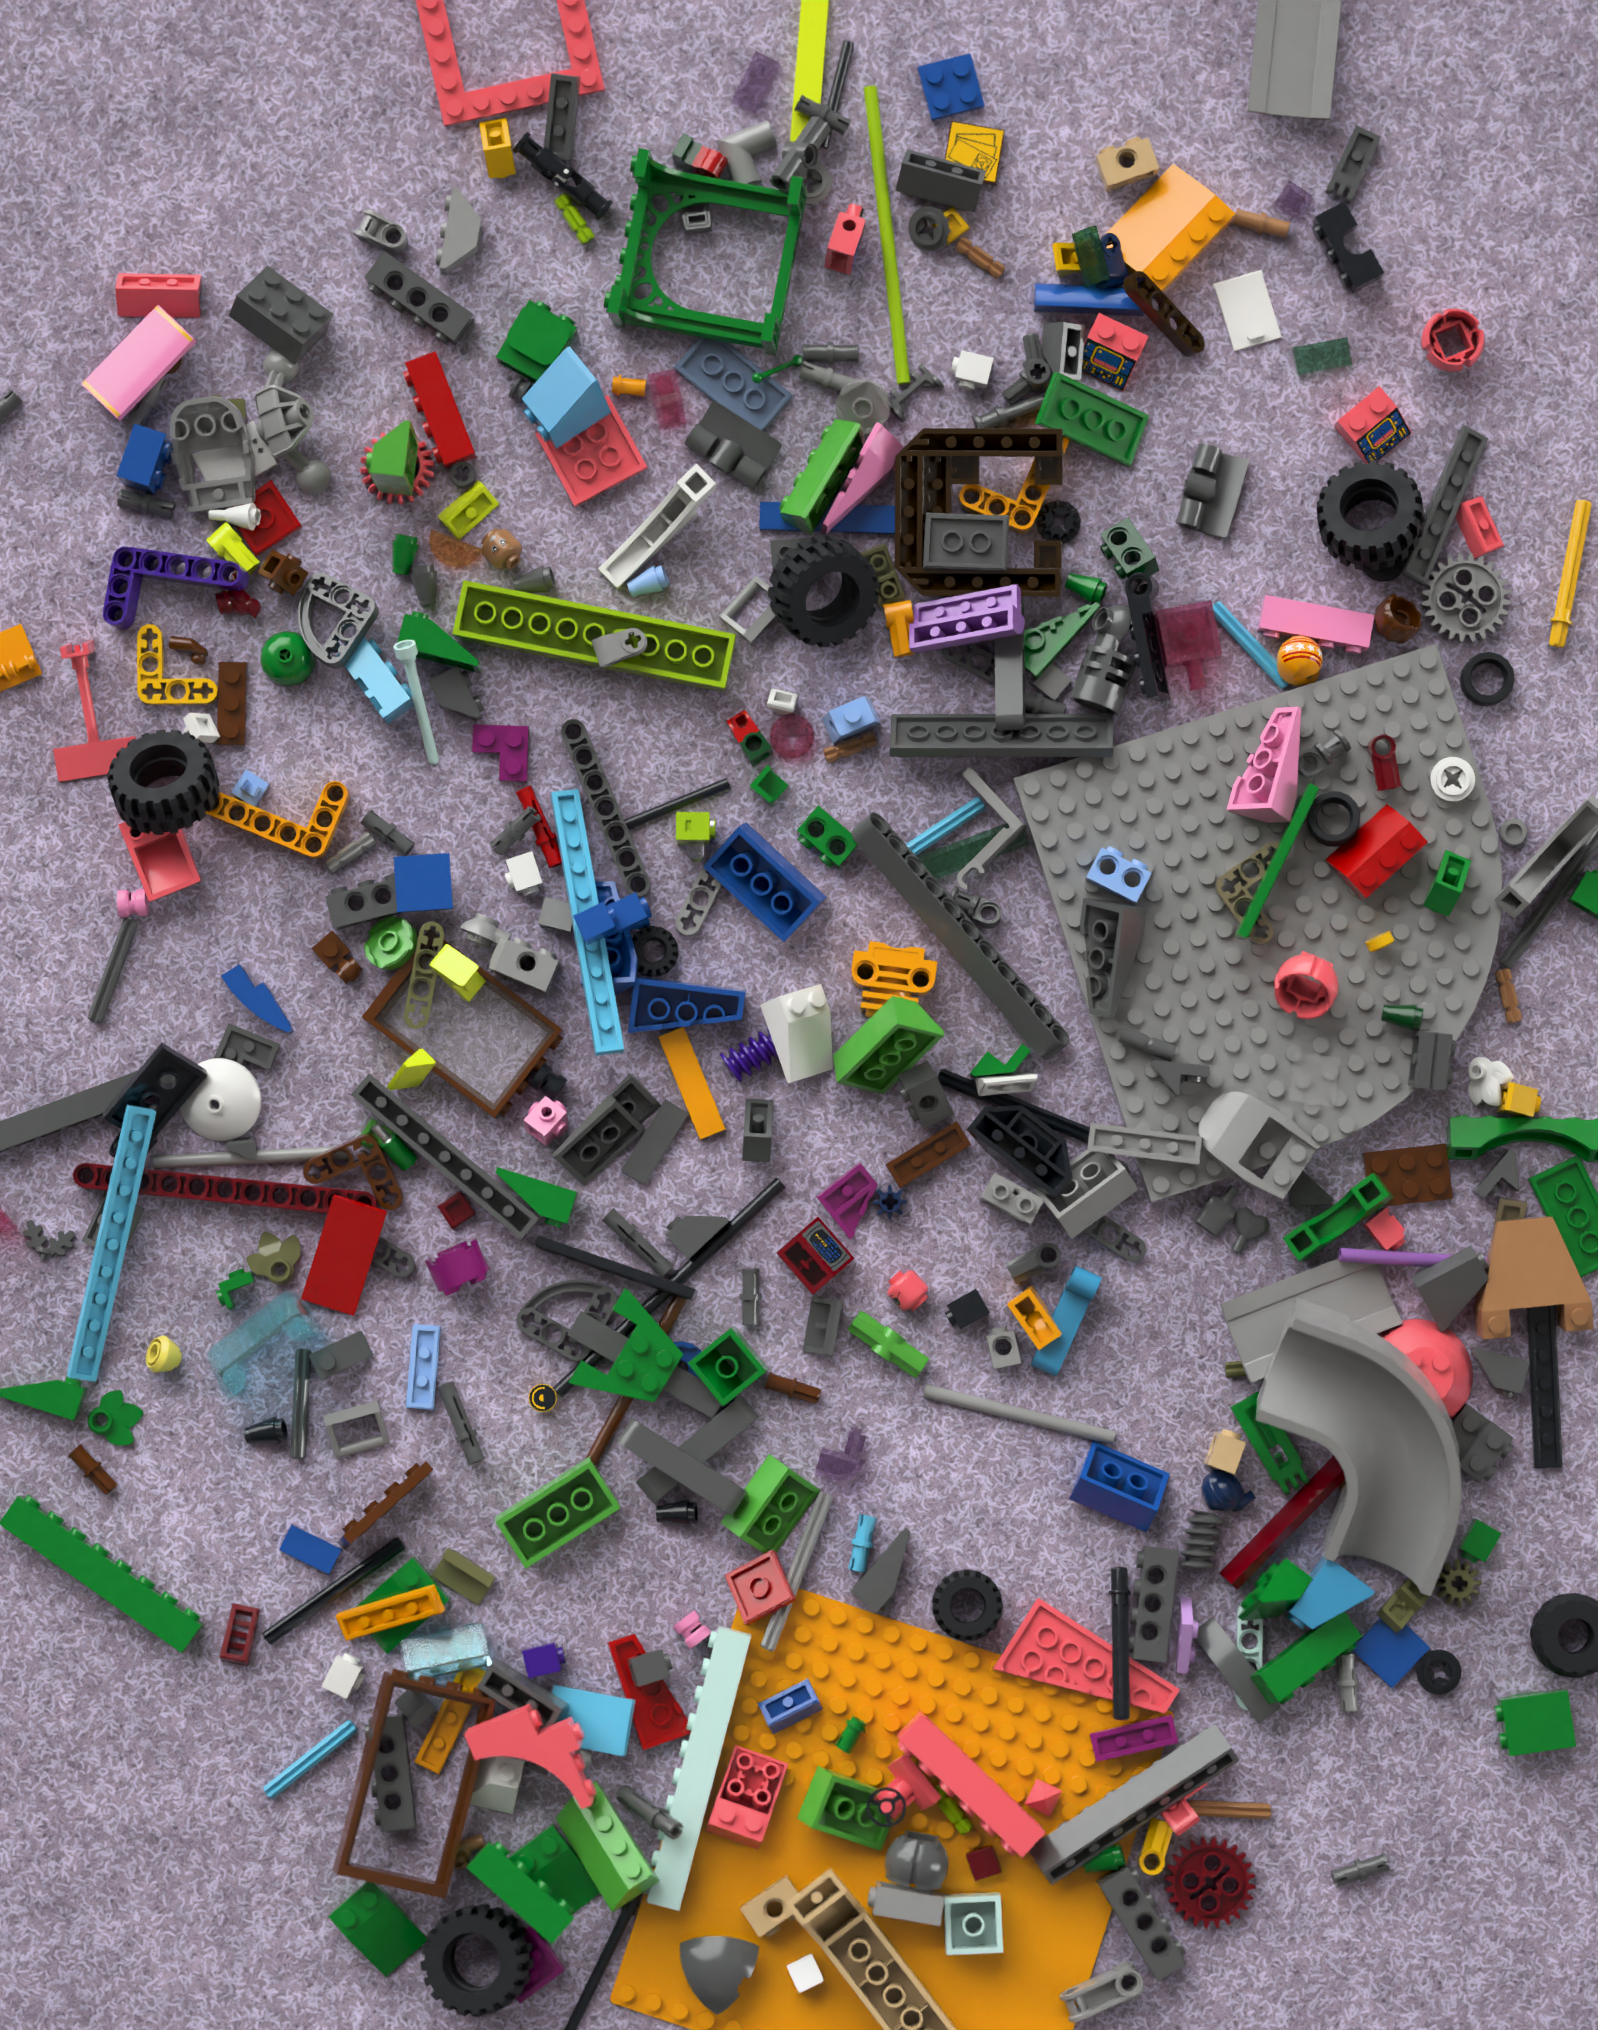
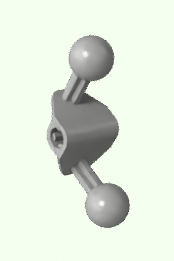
(285, 421)

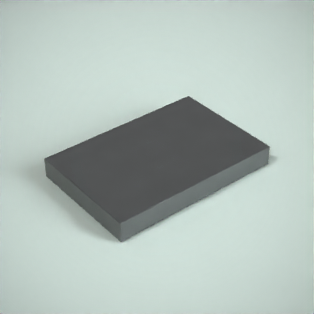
(966, 542)

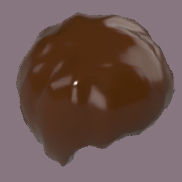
(1397, 619)

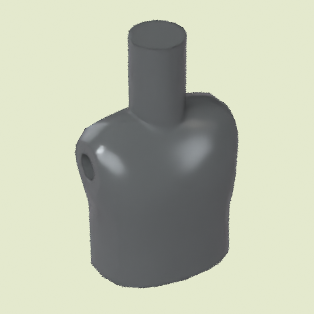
(1217, 1212)

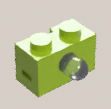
(695, 831)

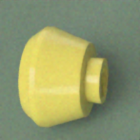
(163, 1355)

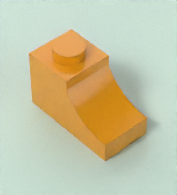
(1034, 1317)

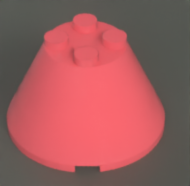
(1439, 1357)

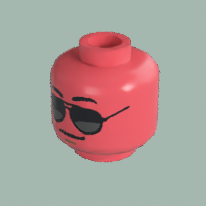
(907, 1290)

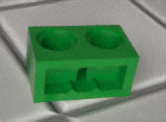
(832, 832)

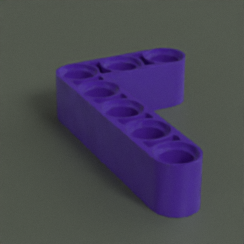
(166, 571)

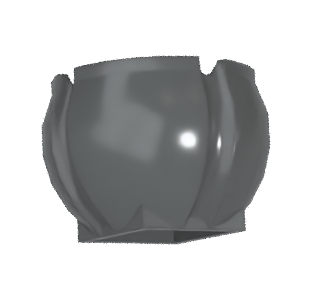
(917, 1860)

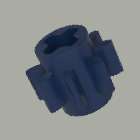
(895, 1196)

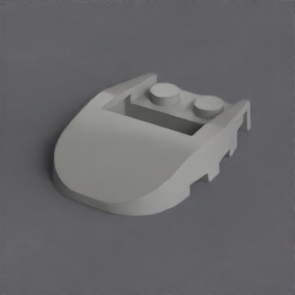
(209, 425)
(1232, 1126)

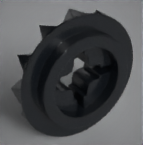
(1071, 524)
(1451, 1669)

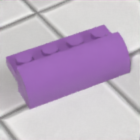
(966, 619)

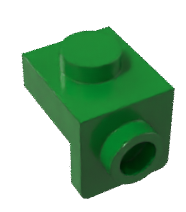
(236, 1280)

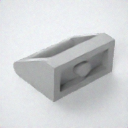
(760, 624)
(352, 1413)

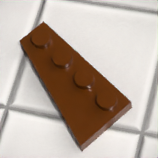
(376, 1510)

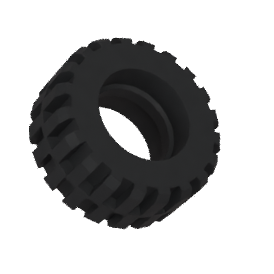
(1363, 484)
(800, 571)
(168, 806)
(441, 1966)

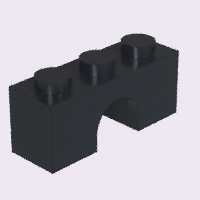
(1355, 269)

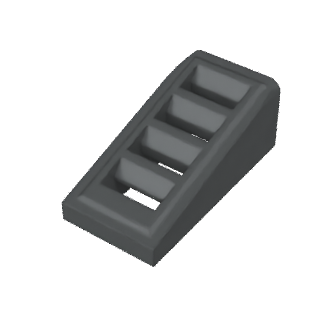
(697, 226)

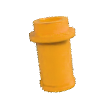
(628, 386)

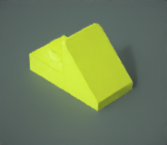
(458, 972)

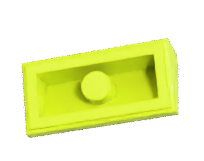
(468, 510)
(412, 1071)

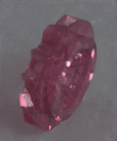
(781, 728)

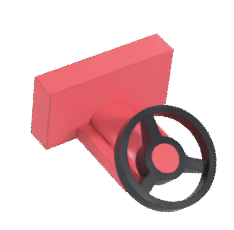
(906, 1787)

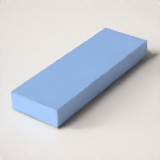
(423, 1367)

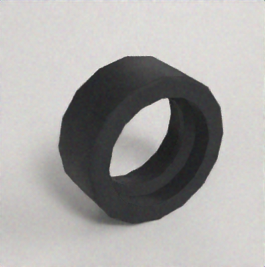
(1492, 658)
(1330, 839)

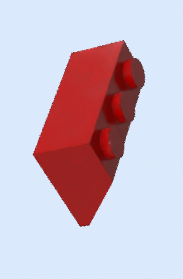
(1376, 851)

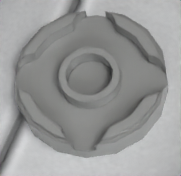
(863, 403)

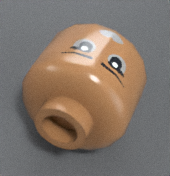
(501, 549)

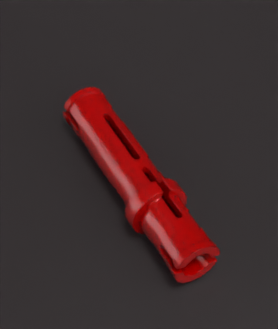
(541, 829)

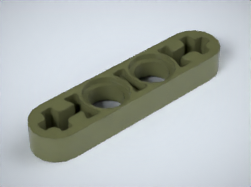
(420, 974)

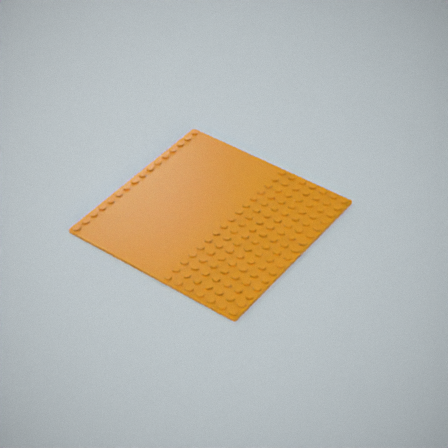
(885, 1677)

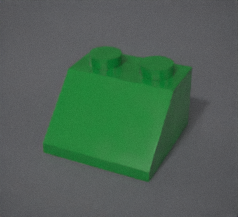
(728, 1366)

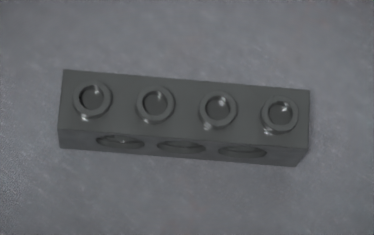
(388, 269)
(340, 898)
(1157, 1647)
(403, 1816)
(1159, 1962)

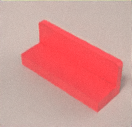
(172, 292)

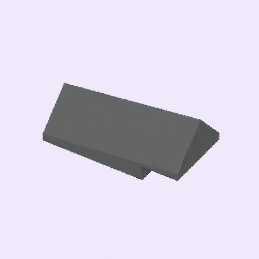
(607, 1130)

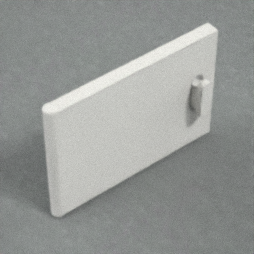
(1247, 310)
(229, 461)

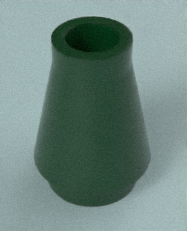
(1403, 1016)

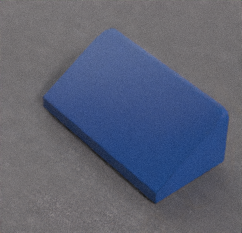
(790, 1706)

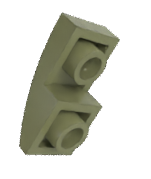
(889, 583)

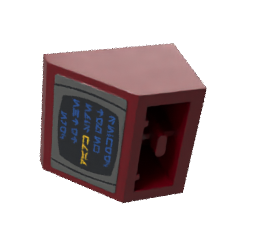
(815, 1255)

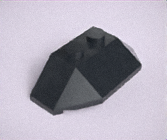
(1024, 1147)

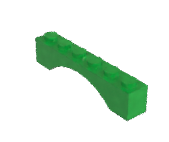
(1473, 1137)

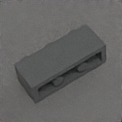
(940, 181)
(517, 1690)

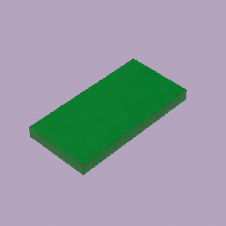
(1092, 419)
(1573, 1203)

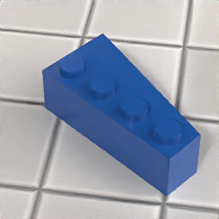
(673, 1004)

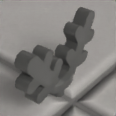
(55, 1247)

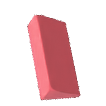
(1478, 527)

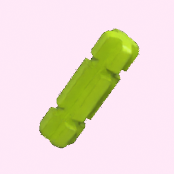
(574, 219)
(953, 1812)

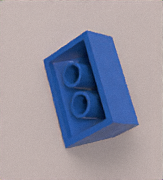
(1119, 1486)

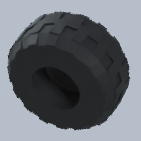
(1546, 1629)

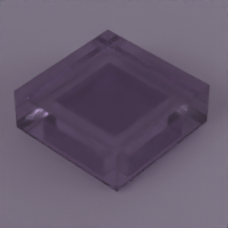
(1292, 200)

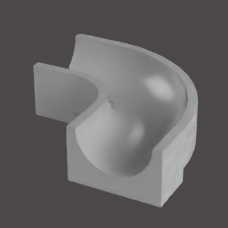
(1384, 1430)

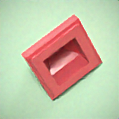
(1043, 1797)

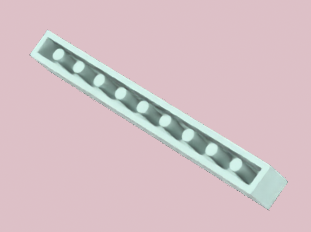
(699, 1764)

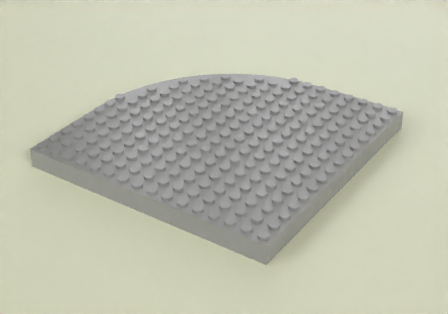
(1215, 993)

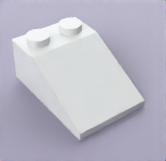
(801, 1032)

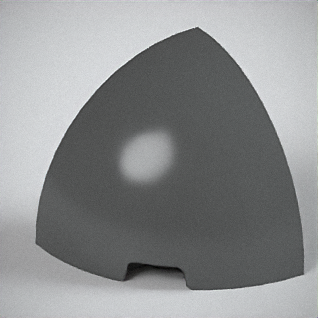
(716, 1968)

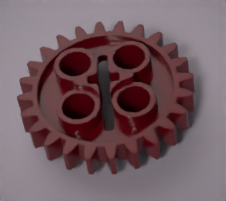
(1225, 1901)

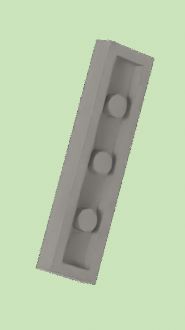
(1144, 1143)

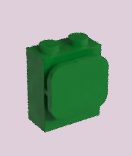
(536, 340)
(1535, 1722)

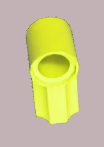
(229, 545)

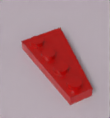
(656, 1712)

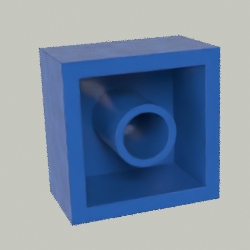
(145, 459)

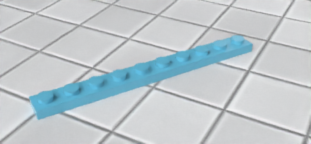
(582, 896)
(111, 1243)

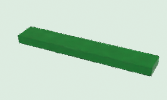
(1277, 862)

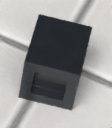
(966, 1309)

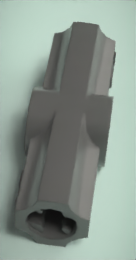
(800, 153)

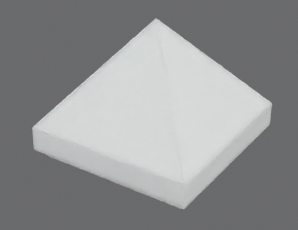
(782, 702)

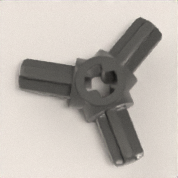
(1033, 361)

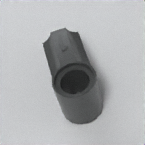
(1031, 1264)

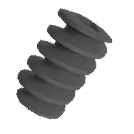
(1201, 1540)

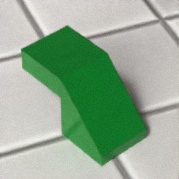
(992, 1066)

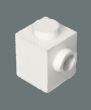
(972, 370)
(524, 874)
(344, 1675)

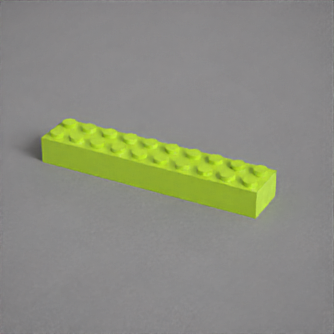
(566, 629)

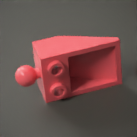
(161, 861)

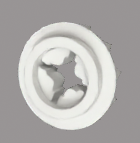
(1465, 780)

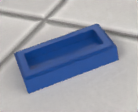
(310, 1549)

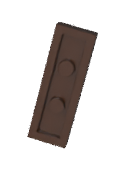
(232, 703)
(928, 1154)

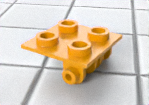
(16, 658)

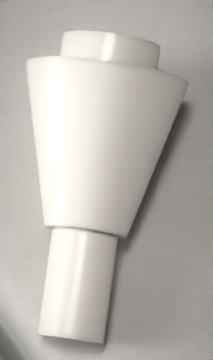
(244, 515)

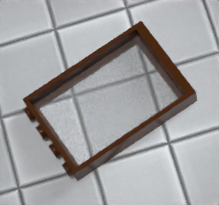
(477, 1045)

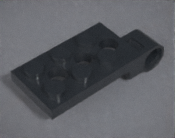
(1144, 631)
(147, 1082)

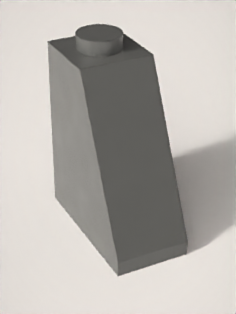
(1451, 1284)

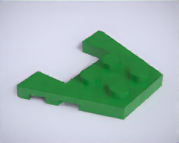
(643, 1362)

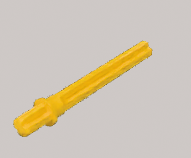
(1570, 574)

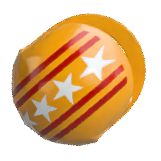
(1299, 659)

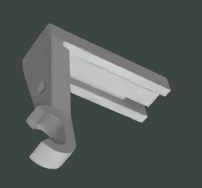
(1002, 839)

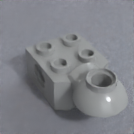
(510, 955)

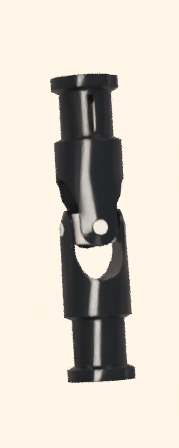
(555, 170)

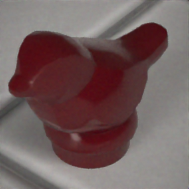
(237, 602)

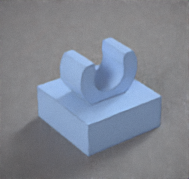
(250, 788)

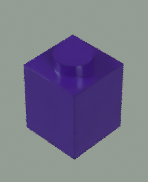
(543, 1659)

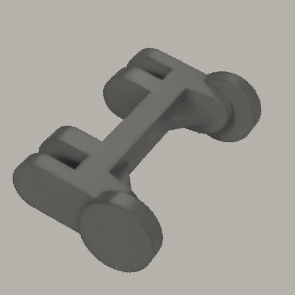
(925, 380)

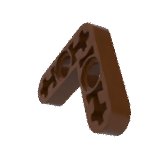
(366, 1162)

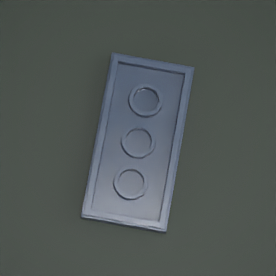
(726, 377)

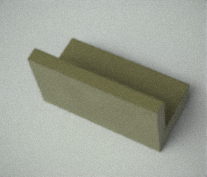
(463, 1576)

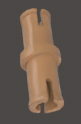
(1261, 223)

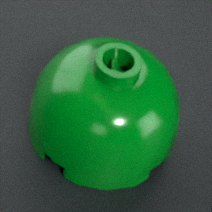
(291, 670)

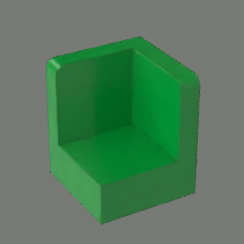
(768, 786)

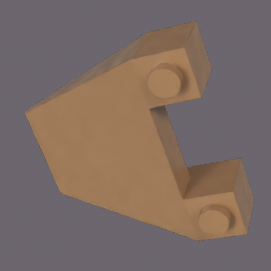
(1530, 1270)

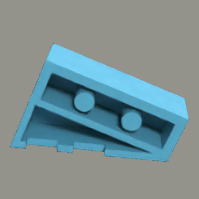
(379, 681)

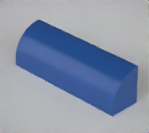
(1082, 300)

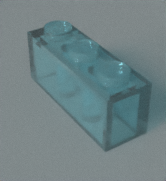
(447, 1651)

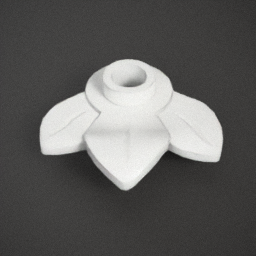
(1486, 1085)

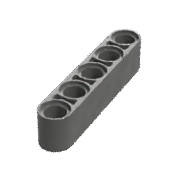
(1010, 681)
(702, 1445)
(681, 1466)

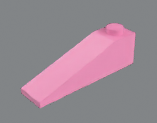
(872, 469)
(1270, 781)

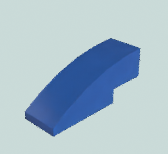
(257, 999)

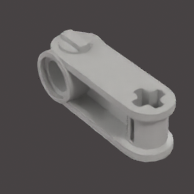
(1102, 1992)

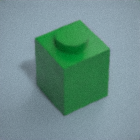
(1478, 1541)

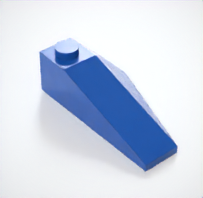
(619, 946)

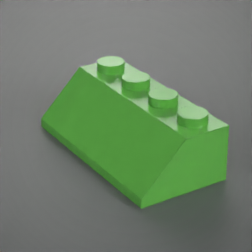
(394, 460)
(823, 475)
(886, 1046)
(607, 1849)

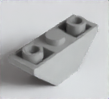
(460, 232)

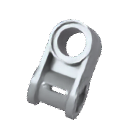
(377, 230)
(613, 647)

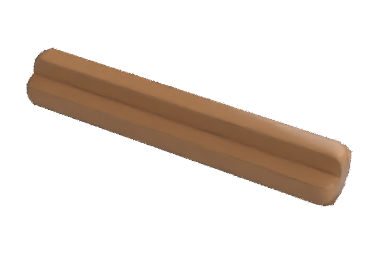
(1231, 1809)

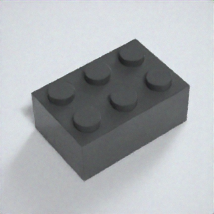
(281, 314)

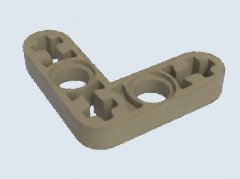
(1241, 893)

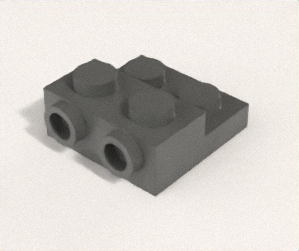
(1479, 1443)

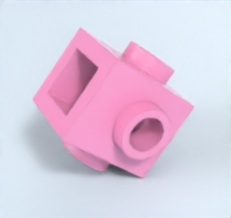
(546, 1120)

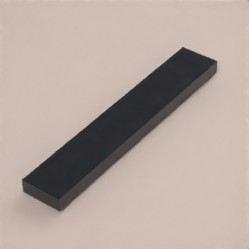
(616, 1268)
(1544, 1387)

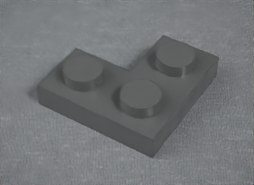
(244, 1045)

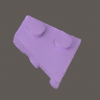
(1186, 1632)

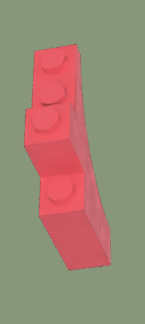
(553, 1747)

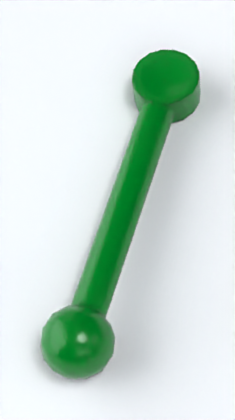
(797, 361)

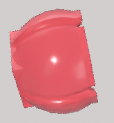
(1469, 332)
(1304, 995)

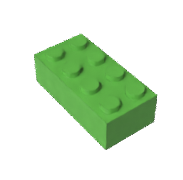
(557, 1512)

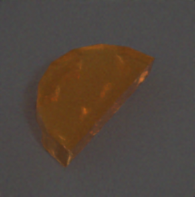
(452, 551)

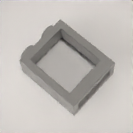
(1000, 1196)
(906, 1903)

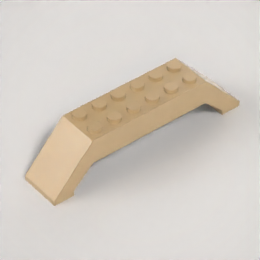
(866, 1957)

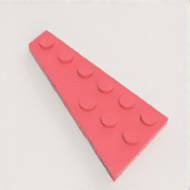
(1067, 1655)

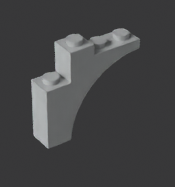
(1549, 858)

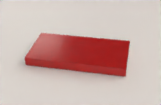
(344, 1255)

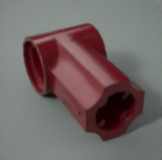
(1384, 766)

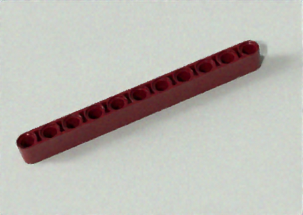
(212, 1186)

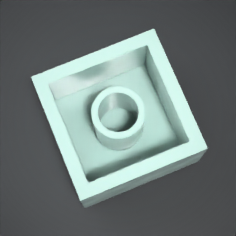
(973, 1923)

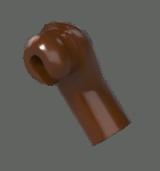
(188, 644)

